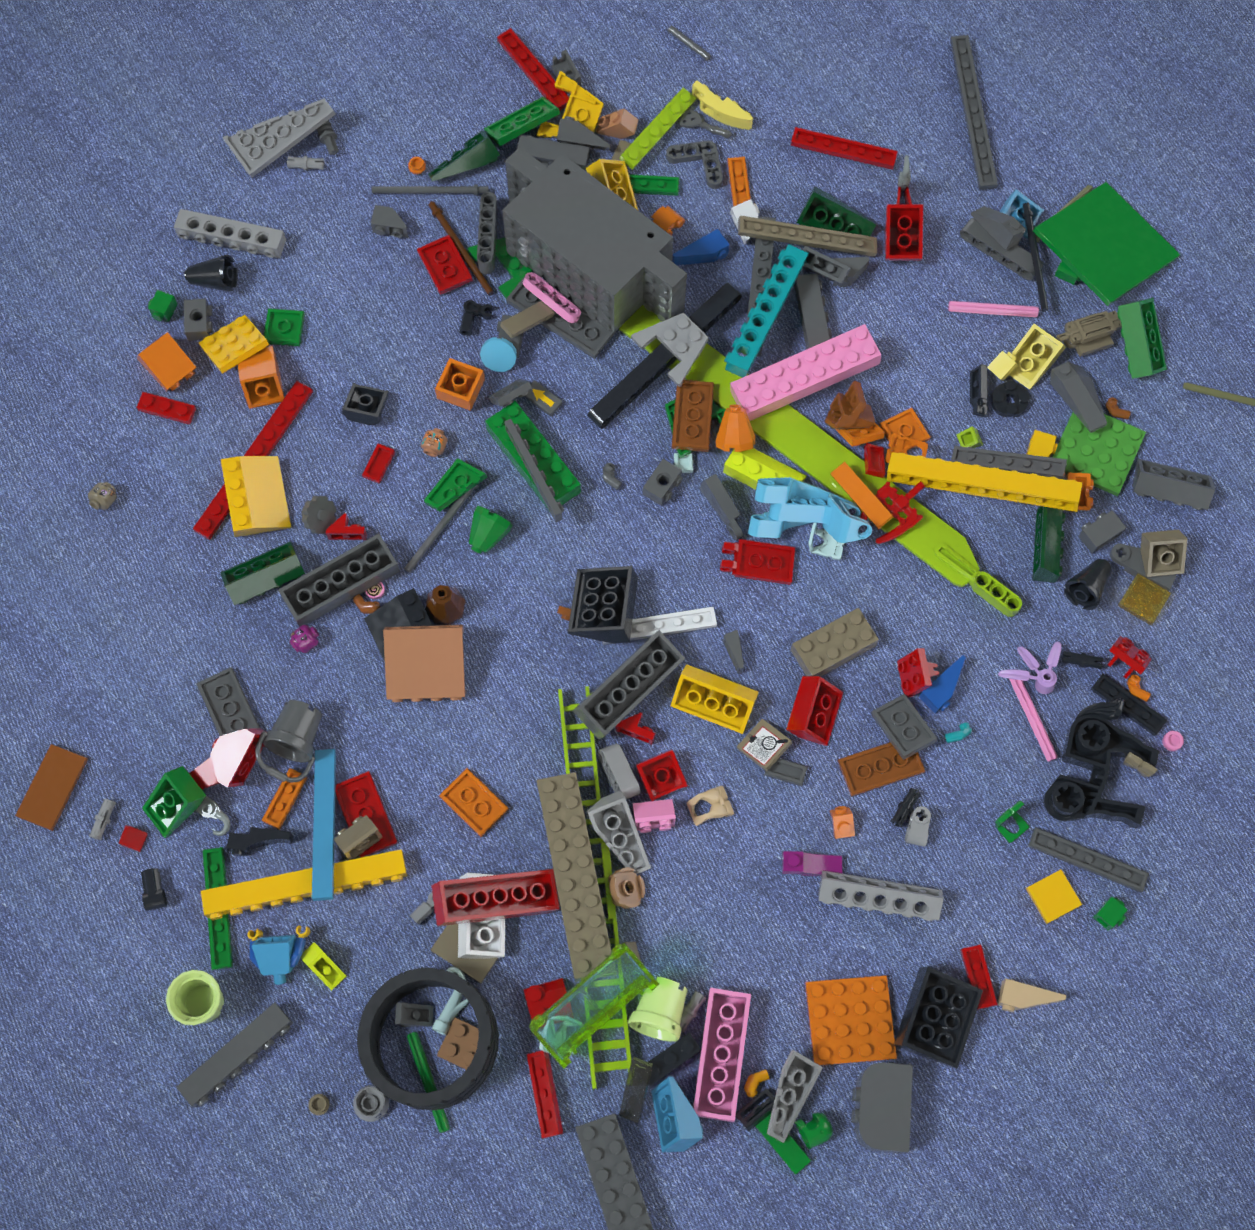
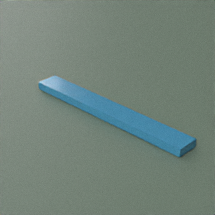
(324, 825)

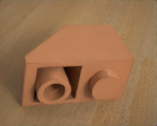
(617, 124)

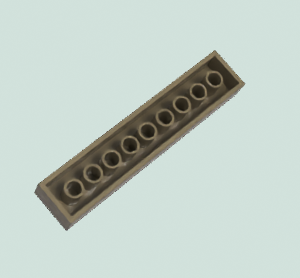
(574, 873)

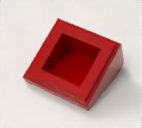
(133, 838)

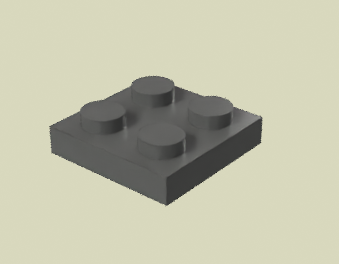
(505, 395)

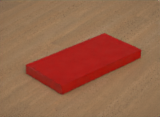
(360, 798)

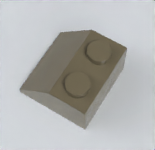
(1163, 552)
(358, 837)

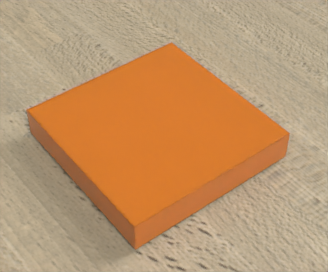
(906, 425)

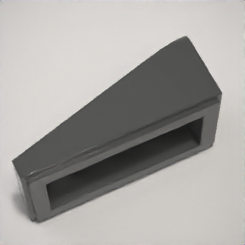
(733, 647)

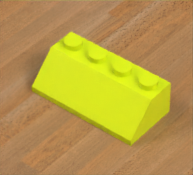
(753, 465)

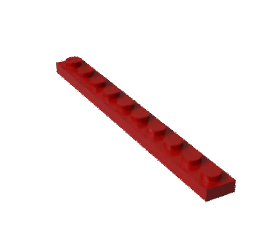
(262, 446)

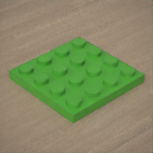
(1102, 453)

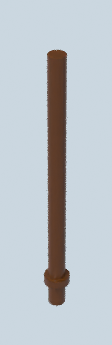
(438, 213)

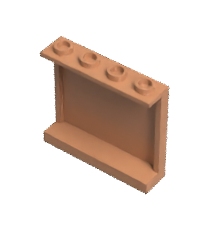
(424, 662)

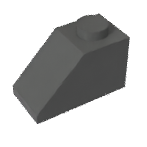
(858, 266)

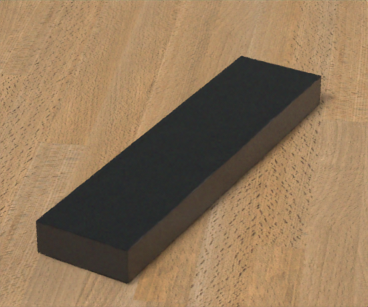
(1132, 708)

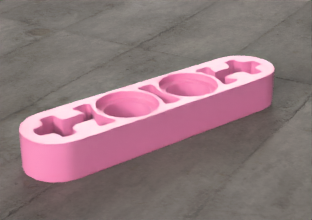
(536, 285)

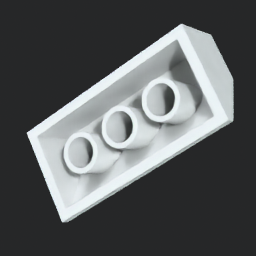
(481, 938)

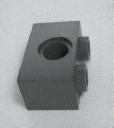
(194, 310)
(664, 472)

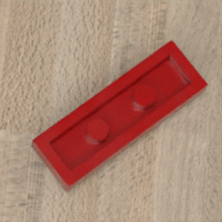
(166, 408)
(978, 974)

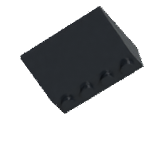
(604, 604)
(399, 612)
(938, 1017)

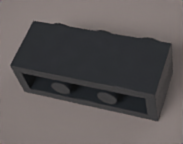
(673, 1058)

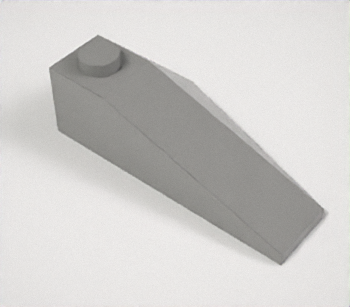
(616, 827)
(794, 1086)

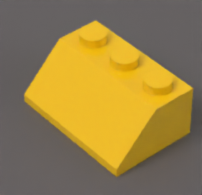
(615, 177)

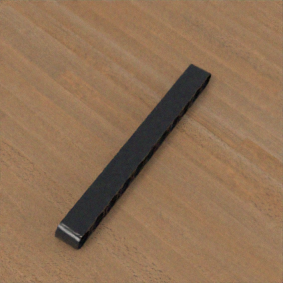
(660, 359)

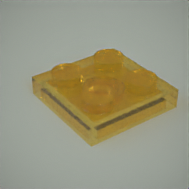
(1144, 599)

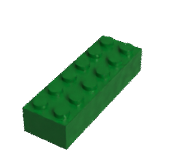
(555, 470)

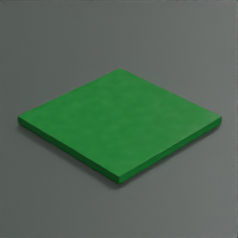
(1106, 243)

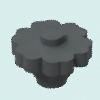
(318, 514)

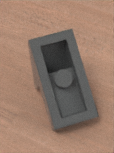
(414, 1015)

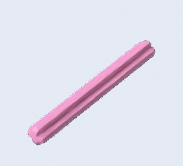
(995, 309)
(1034, 719)

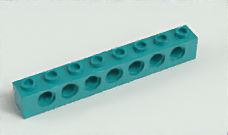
(795, 259)

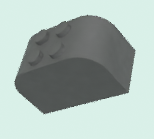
(883, 1107)

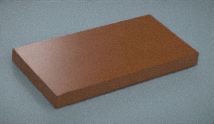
(693, 416)
(877, 768)
(51, 787)

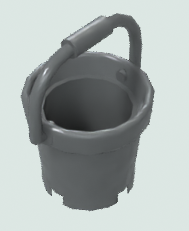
(291, 738)

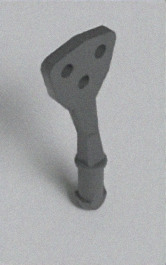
(693, 119)

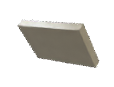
(447, 949)

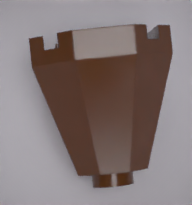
(445, 605)

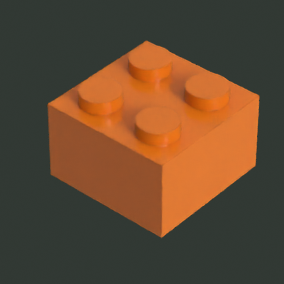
(459, 384)

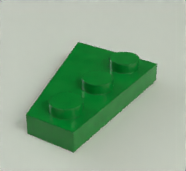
(455, 483)

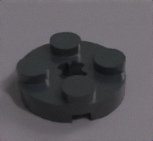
(1013, 390)

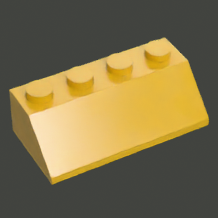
(714, 698)

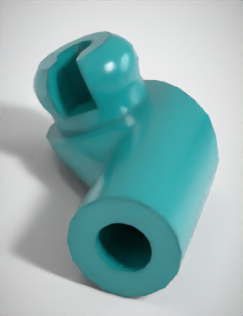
(964, 731)

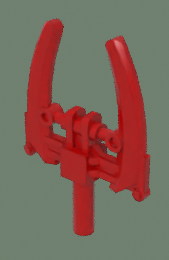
(899, 504)

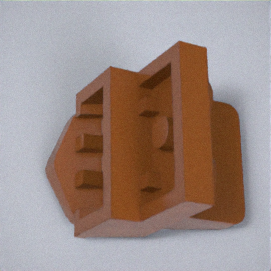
(850, 410)

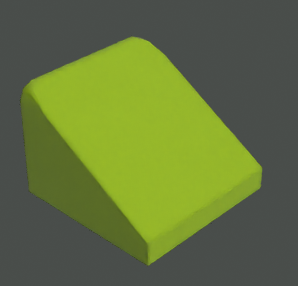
(969, 438)

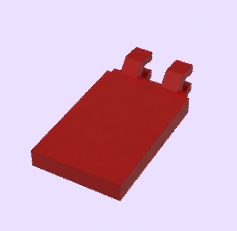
(759, 561)

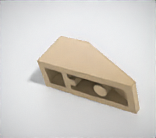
(1021, 996)

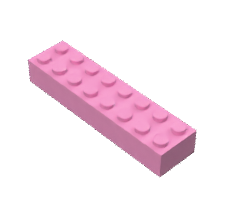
(806, 372)

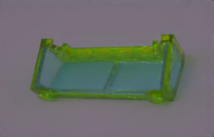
(591, 1003)

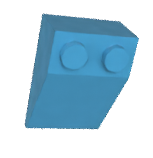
(675, 1118)

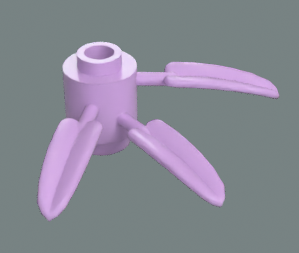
(1045, 678)

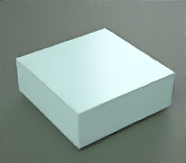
(684, 463)

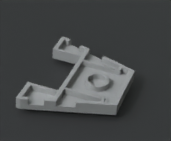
(680, 338)

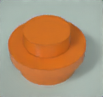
(416, 165)

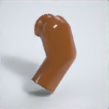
(1115, 411)
(365, 607)

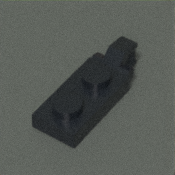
(978, 390)

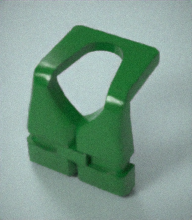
(1023, 826)

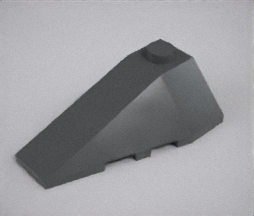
(1079, 393)

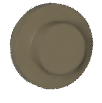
(318, 1104)

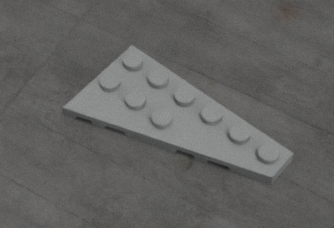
(272, 138)

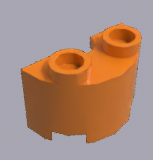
(668, 219)
(1085, 501)

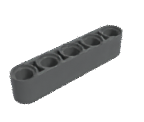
(487, 233)
(1014, 258)

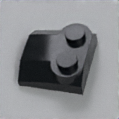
(364, 404)

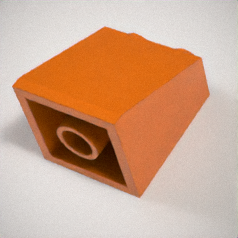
(167, 362)
(261, 378)

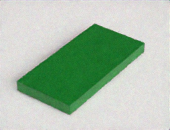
(521, 121)

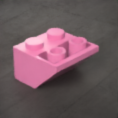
(654, 815)

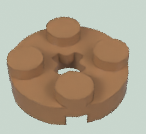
(619, 894)

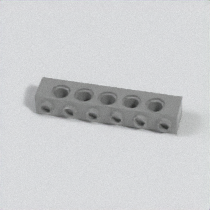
(206, 223)
(872, 887)

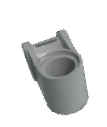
(917, 830)

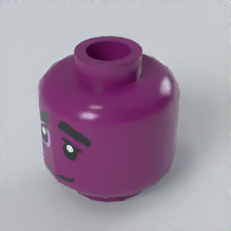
(304, 638)

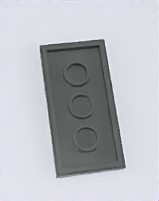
(227, 702)

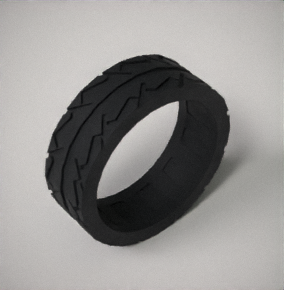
(374, 1018)

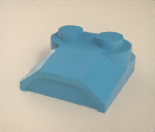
(1014, 208)

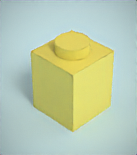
(1003, 365)

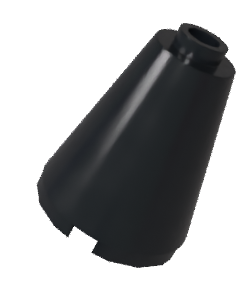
(213, 273)
(1089, 584)

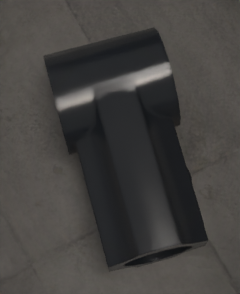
(153, 895)

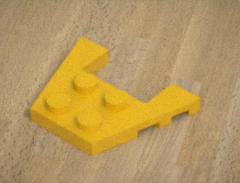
(581, 106)

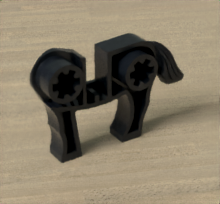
(1091, 745)

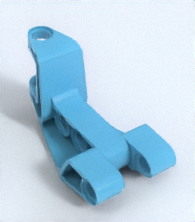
(799, 504)

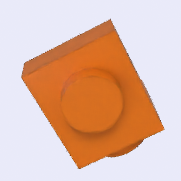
(842, 822)

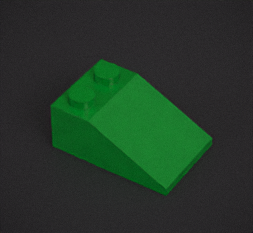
(173, 800)

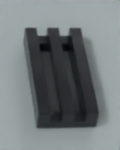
(759, 1113)

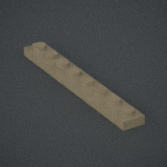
(807, 236)

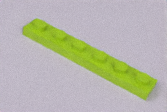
(657, 128)

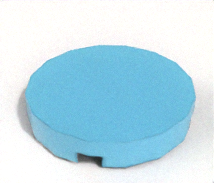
(498, 354)

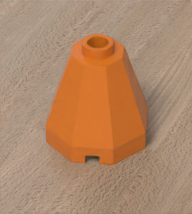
(735, 430)

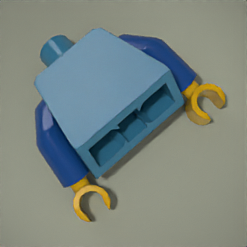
(277, 954)

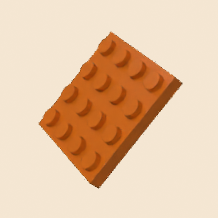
(850, 1020)

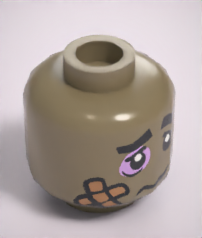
(102, 496)

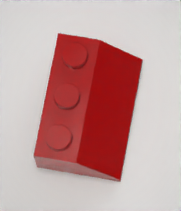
(814, 710)

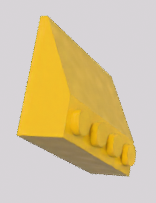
(255, 494)

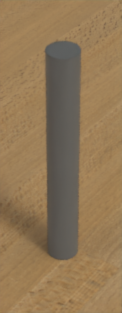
(689, 43)

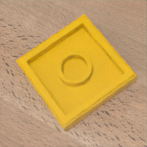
(1053, 896)

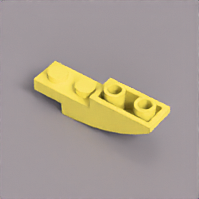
(724, 111)

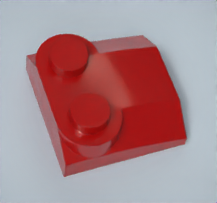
(661, 774)
(543, 996)

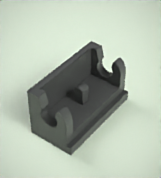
(567, 66)

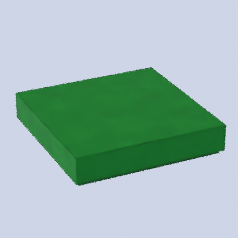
(284, 327)

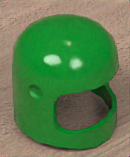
(816, 1131)

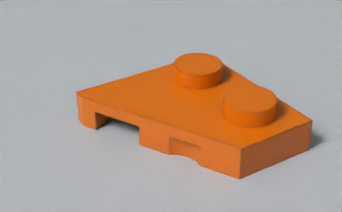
(861, 435)

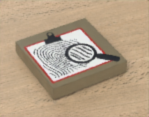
(764, 745)

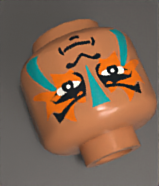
(434, 442)

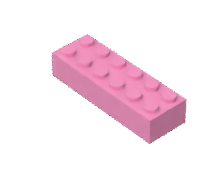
(721, 1055)

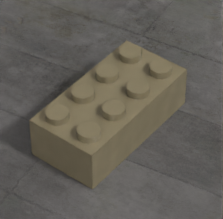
(834, 644)

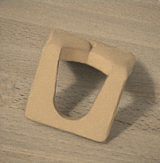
(719, 805)

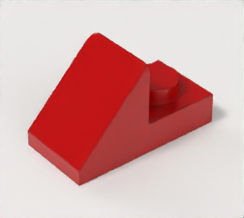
(341, 531)
(631, 727)

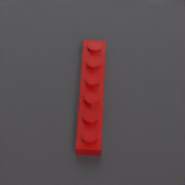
(532, 68)
(844, 148)

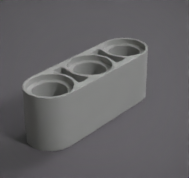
(618, 771)

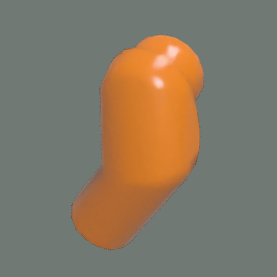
(1135, 689)

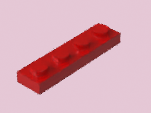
(544, 1094)

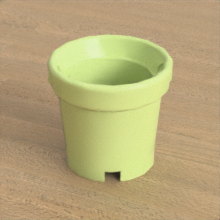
(194, 998)
(660, 1011)

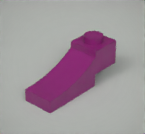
(810, 864)

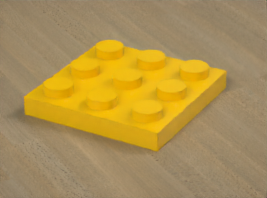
(233, 343)

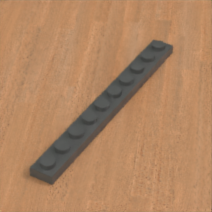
(973, 112)

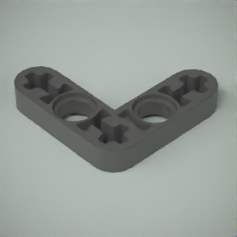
(705, 156)

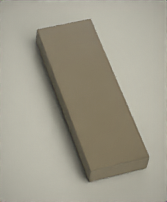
(527, 319)

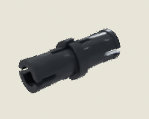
(1082, 659)
(905, 807)

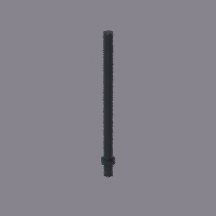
(1028, 215)

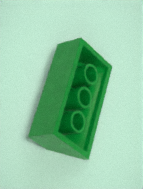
(1142, 338)

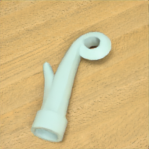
(452, 1007)

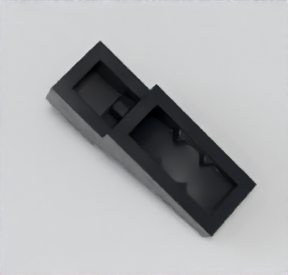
(243, 843)

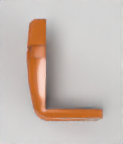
(901, 444)

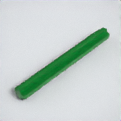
(427, 1078)

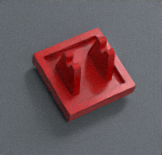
(1132, 656)
(915, 672)

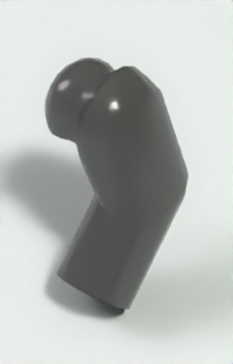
(609, 476)

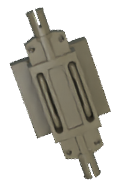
(1091, 332)

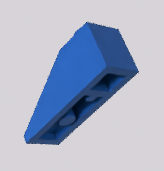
(704, 250)
(942, 689)

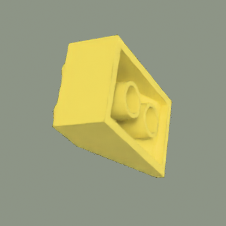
(1035, 356)

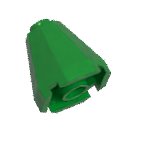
(487, 530)

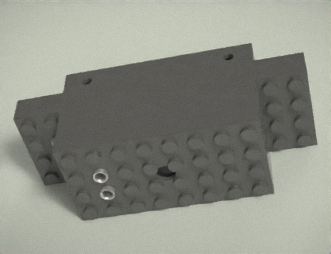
(589, 242)

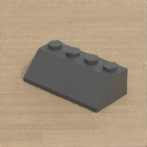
(1173, 484)

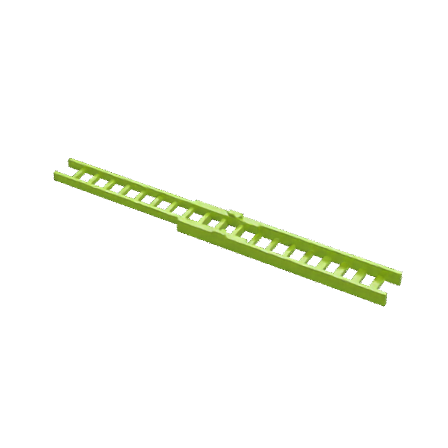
(612, 918)

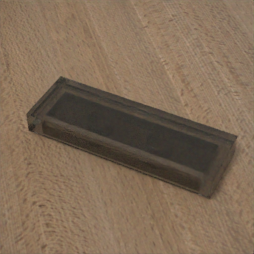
(636, 1089)

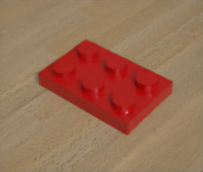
(444, 264)

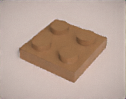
(459, 1044)

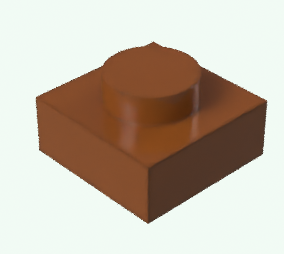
(565, 612)

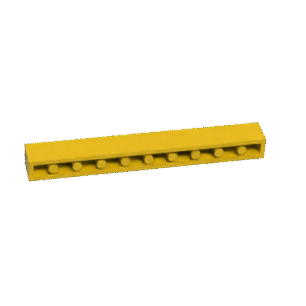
(985, 481)
(298, 885)

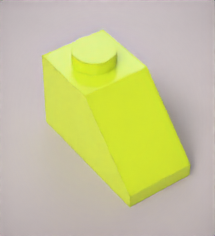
(322, 966)

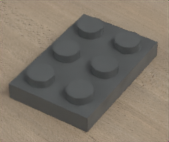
(904, 726)

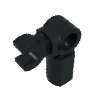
(470, 310)

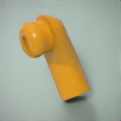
(753, 1081)

